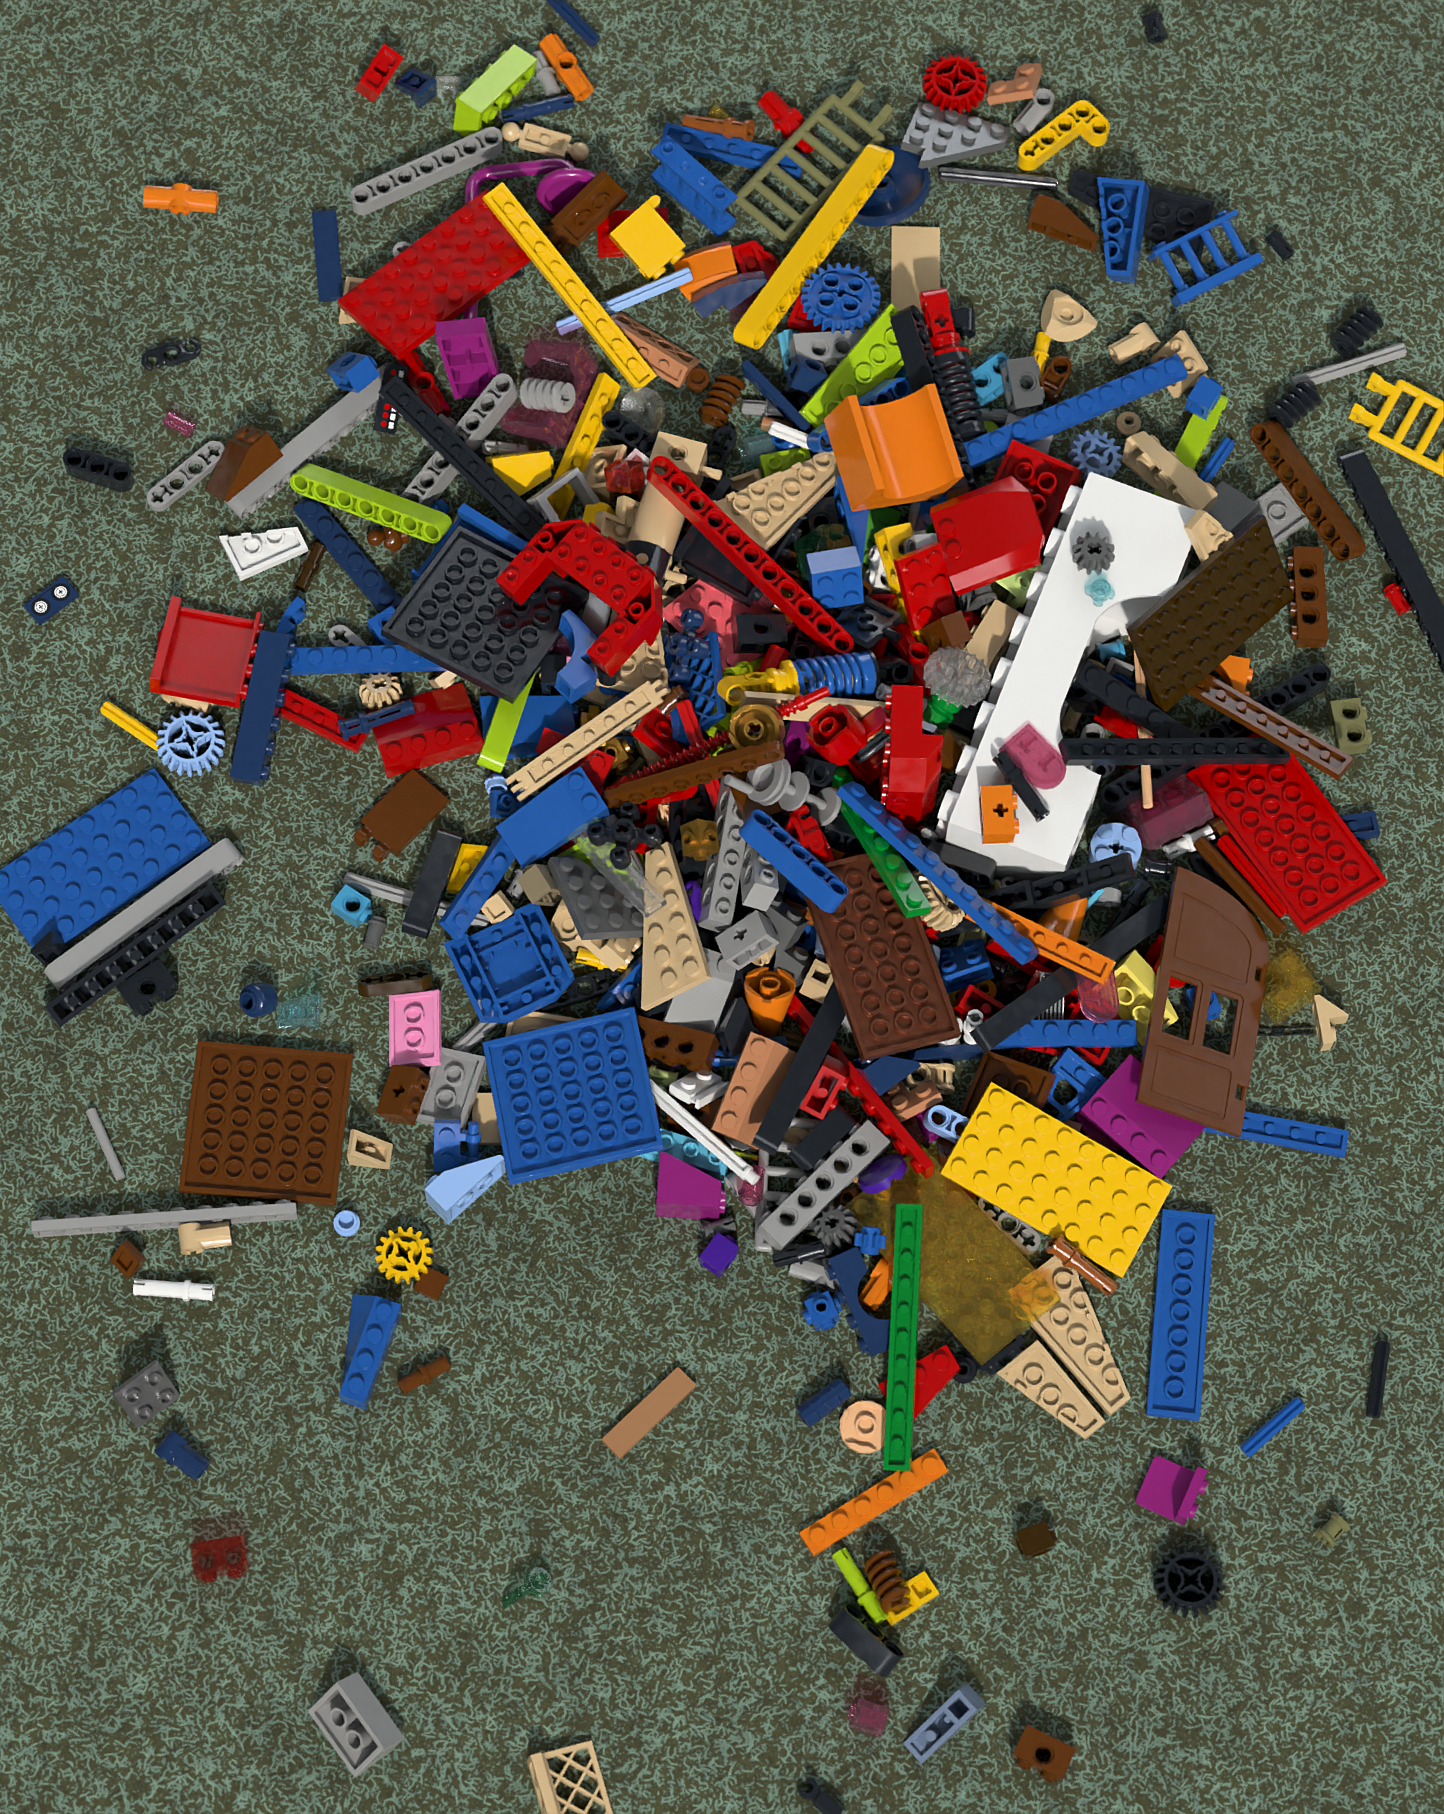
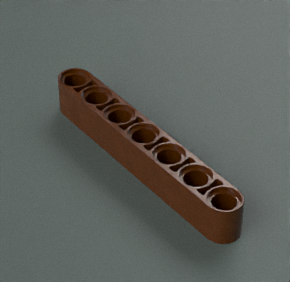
(1307, 490)

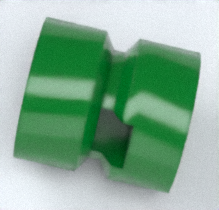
(939, 712)

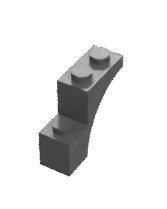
(788, 927)

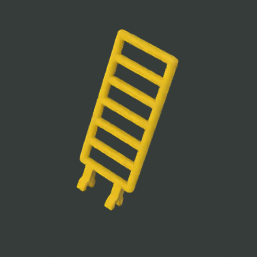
(1375, 423)

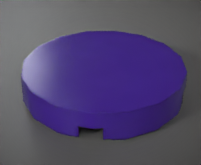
(881, 1172)

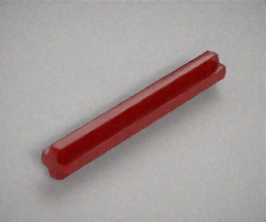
(1251, 875)

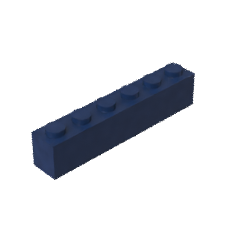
(262, 708)

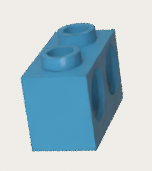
(992, 380)

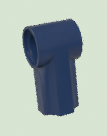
(178, 1453)

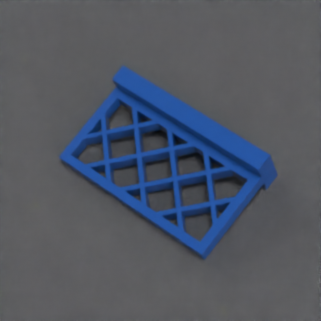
(715, 676)

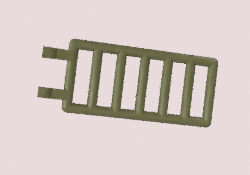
(802, 132)

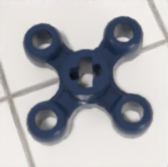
(685, 646)

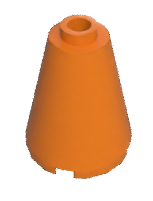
(1065, 919)
(769, 998)

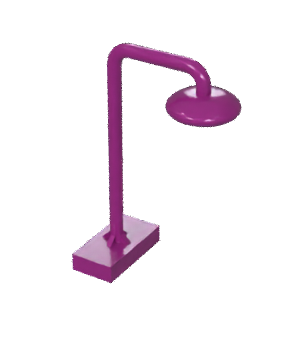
(467, 342)

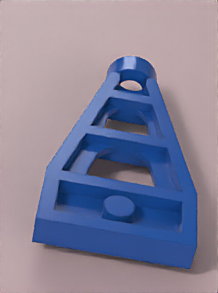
(1080, 1076)

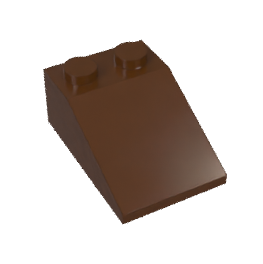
(242, 461)

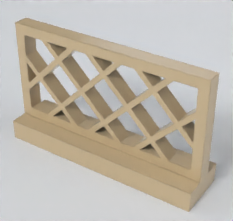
(545, 1788)

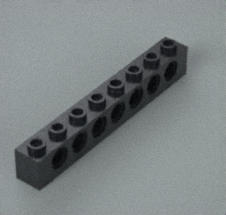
(134, 955)

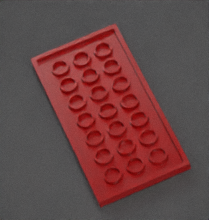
(435, 278)
(1291, 837)

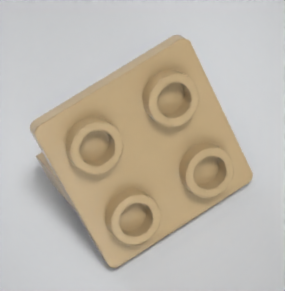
(1190, 358)

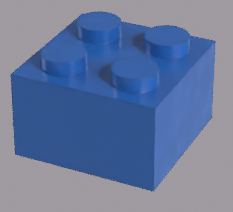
(835, 577)

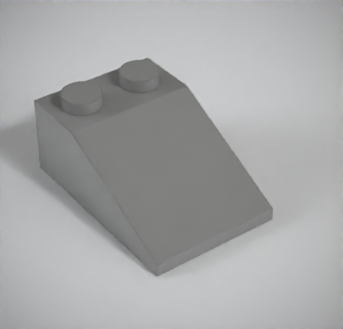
(702, 1005)

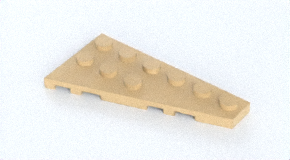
(775, 503)
(1077, 1338)

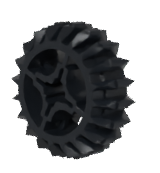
(1180, 1572)

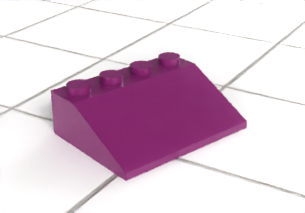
(1143, 1133)

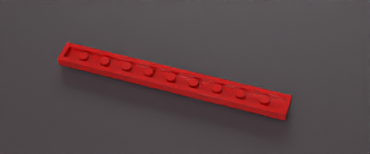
(871, 1101)

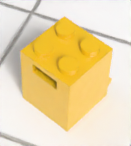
(648, 240)

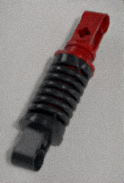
(953, 366)

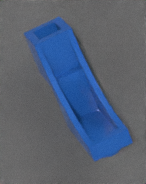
(577, 676)

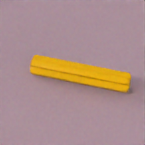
(130, 724)

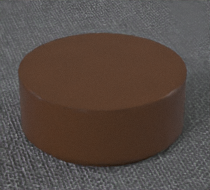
(698, 379)
(1219, 827)

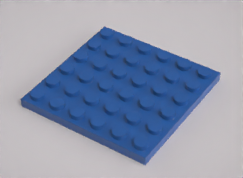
(572, 1096)

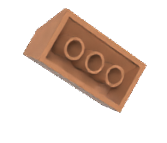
(752, 1088)

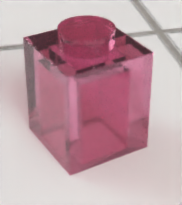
(868, 1717)

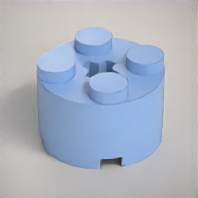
(1114, 837)

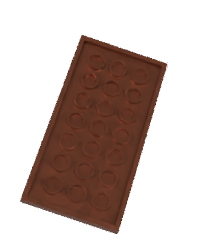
(882, 966)

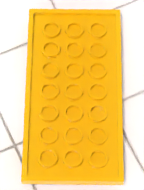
(1055, 1179)

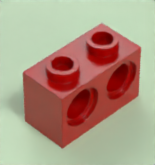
(378, 73)

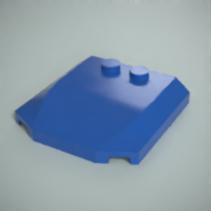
(511, 966)

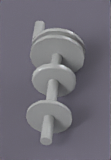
(777, 783)

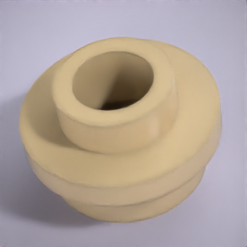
(1128, 429)

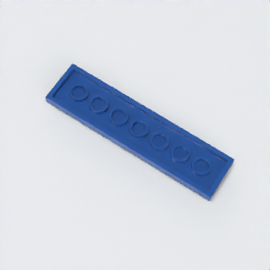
(1180, 1315)

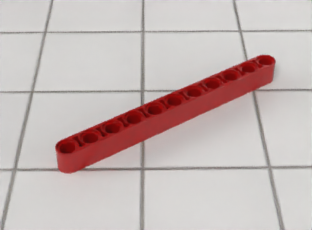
(746, 546)

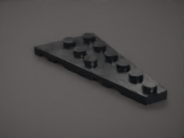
(1167, 214)

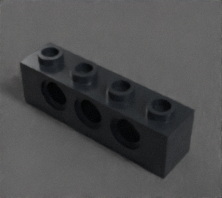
(679, 814)

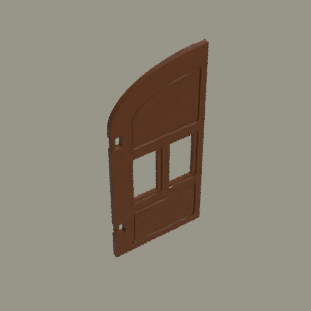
(1216, 948)

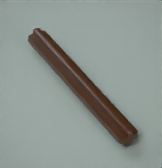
(1239, 885)

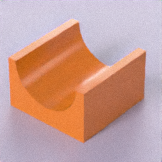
(893, 450)

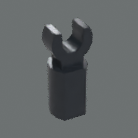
(821, 1800)

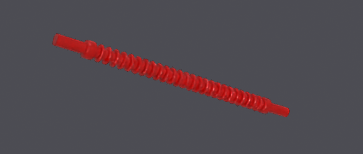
(800, 703)

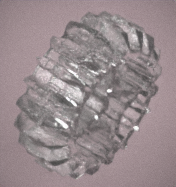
(957, 676)

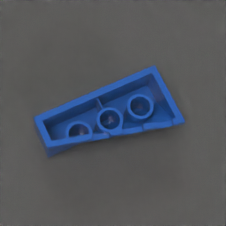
(369, 1339)

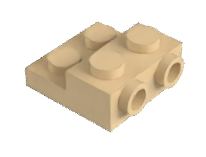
(612, 951)

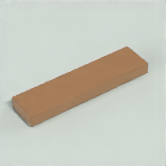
(648, 1413)

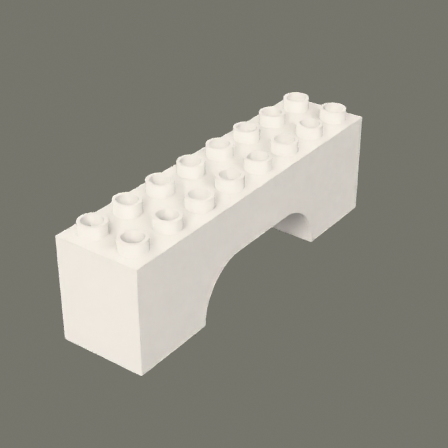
(1048, 653)

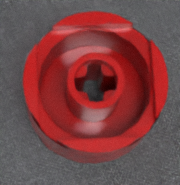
(836, 734)

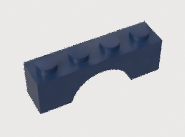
(846, 1271)

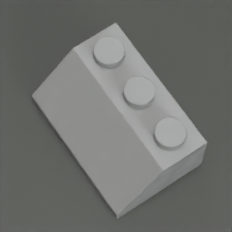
(355, 1723)

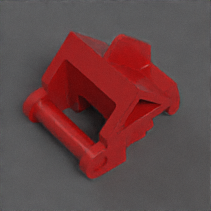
(809, 834)

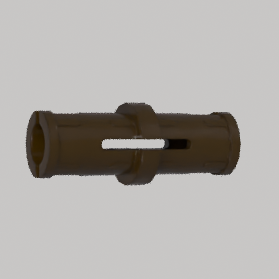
(309, 567)

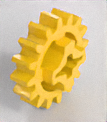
(396, 1261)

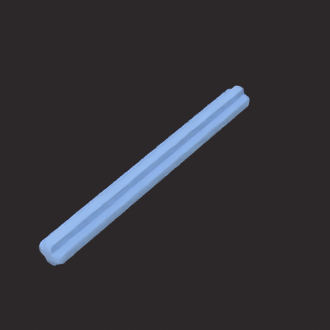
(632, 297)

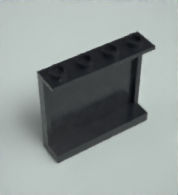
(707, 563)

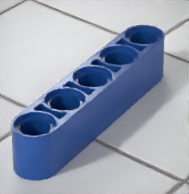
(884, 391)
(793, 861)

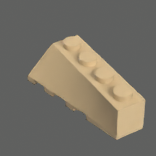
(1166, 473)

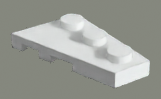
(262, 551)

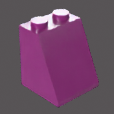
(687, 1191)

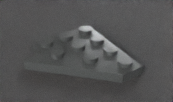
(951, 136)
(594, 902)

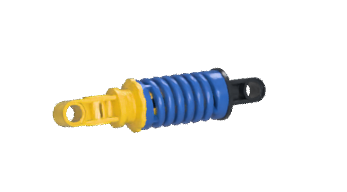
(843, 674)

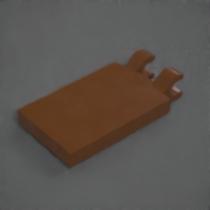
(585, 212)
(401, 815)

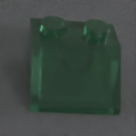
(820, 539)

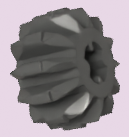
(1101, 553)
(836, 1227)

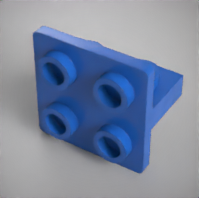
(964, 965)

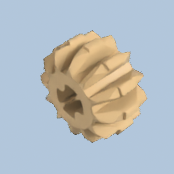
(380, 691)

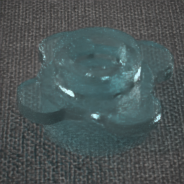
(1102, 585)

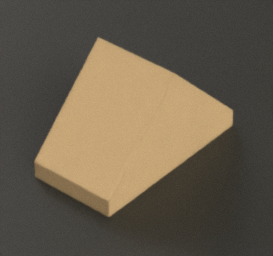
(368, 1151)

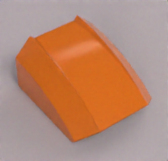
(707, 266)

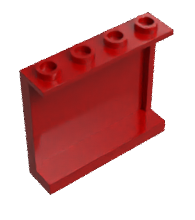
(205, 655)

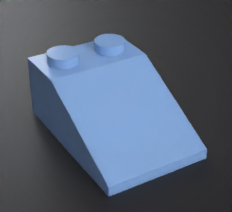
(460, 1187)

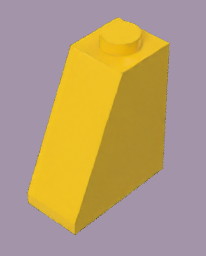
(523, 469)

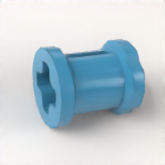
(1106, 651)

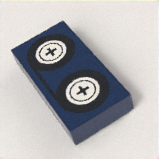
(51, 601)

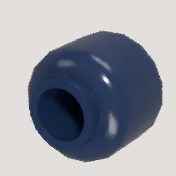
(258, 999)

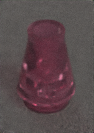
(752, 1194)

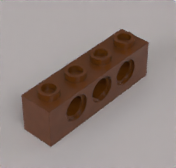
(1310, 561)
(699, 1058)

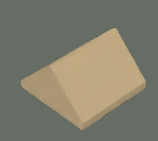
(595, 469)

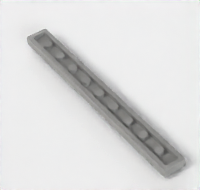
(154, 1219)

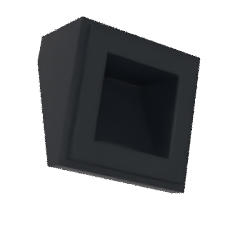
(49, 948)

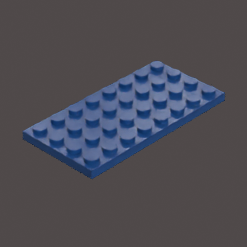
(100, 861)

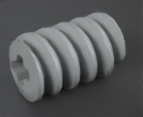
(547, 395)

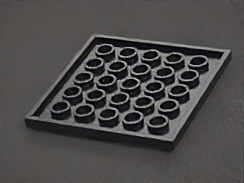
(474, 628)

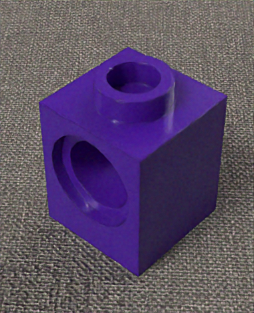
(719, 1254)

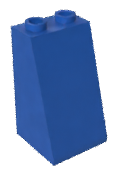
(538, 713)

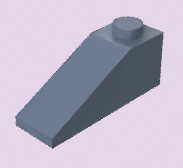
(944, 1723)

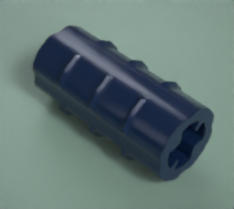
(823, 1402)

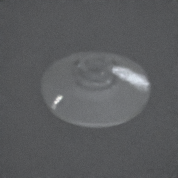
(635, 403)

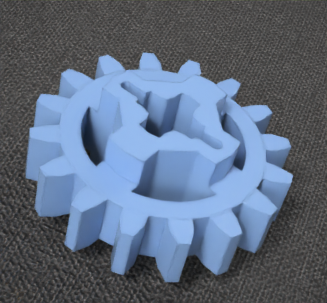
(1095, 454)

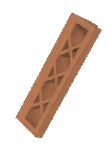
(660, 354)

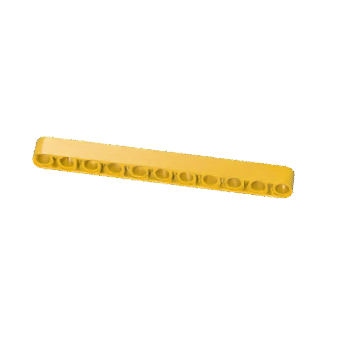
(813, 246)

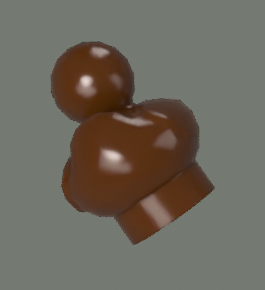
(392, 538)

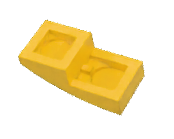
(921, 1592)

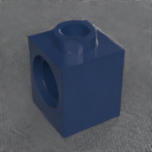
(806, 374)

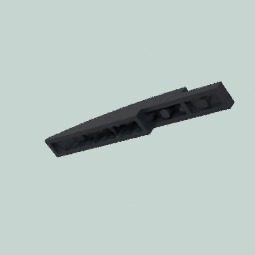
(1056, 890)

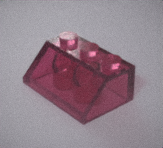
(1175, 810)

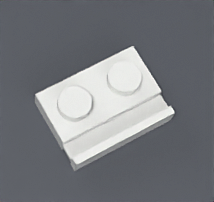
(698, 1088)

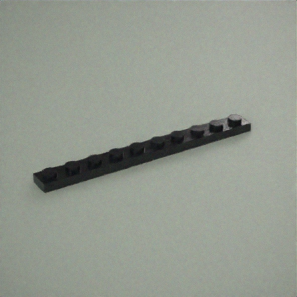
(462, 458)
(1170, 751)

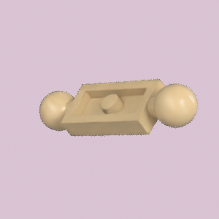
(544, 141)

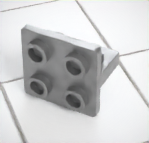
(146, 1394)

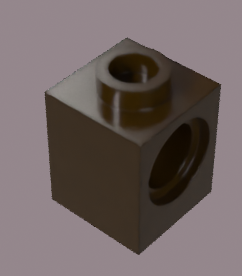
(1035, 1540)

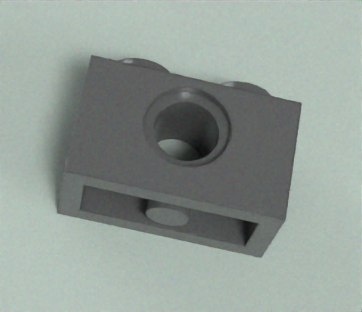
(1017, 397)

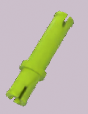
(865, 1594)

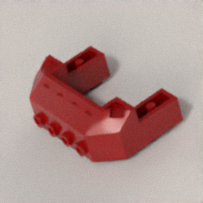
(602, 569)
(909, 760)

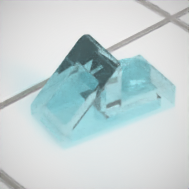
(300, 1012)

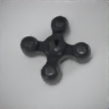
(625, 835)

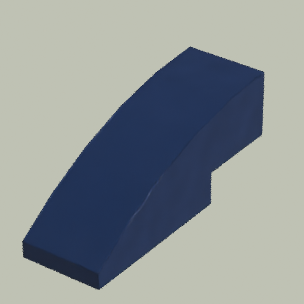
(727, 292)

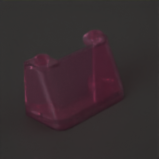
(556, 362)

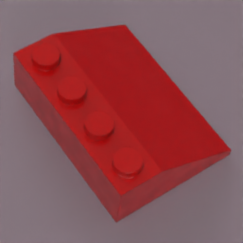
(1045, 480)
(436, 733)

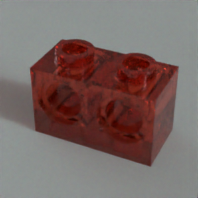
(219, 1551)

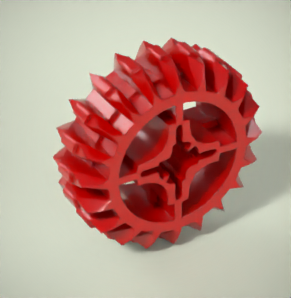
(971, 85)

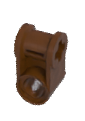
(1054, 382)

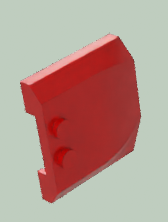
(988, 534)

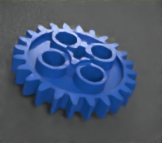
(832, 304)

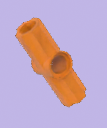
(559, 57)
(180, 199)
(877, 1287)

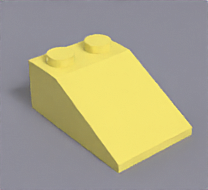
(1135, 991)

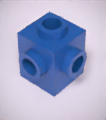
(821, 1320)

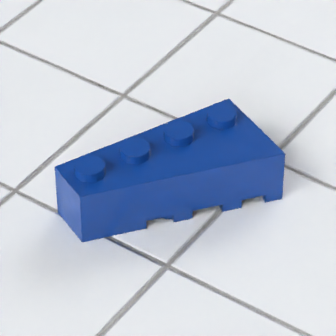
(1123, 221)

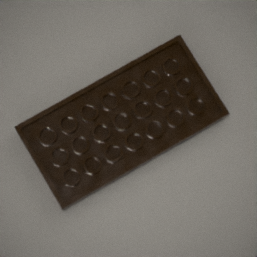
(1210, 613)

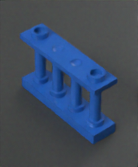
(693, 187)
(1204, 281)

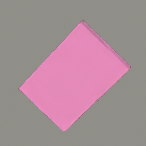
(415, 1029)

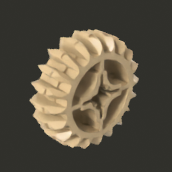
(943, 912)

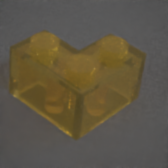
(1294, 987)

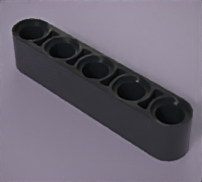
(432, 883)

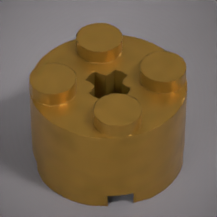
(755, 714)

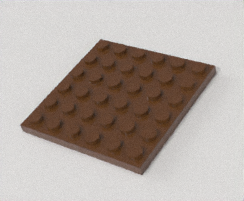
(266, 1123)

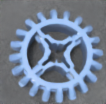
(168, 750)

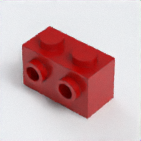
(824, 1087)

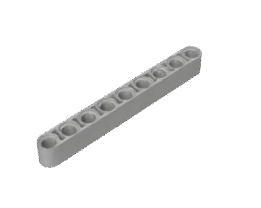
(308, 446)
(143, 914)

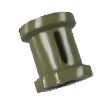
(1332, 1530)

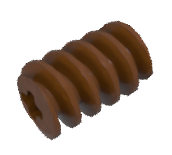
(721, 399)
(887, 1581)

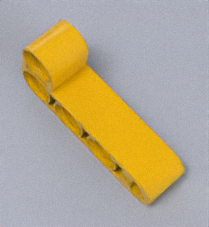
(1058, 138)

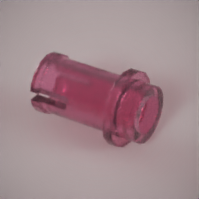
(179, 424)

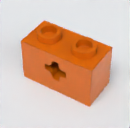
(995, 828)

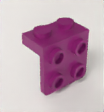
(1171, 1490)

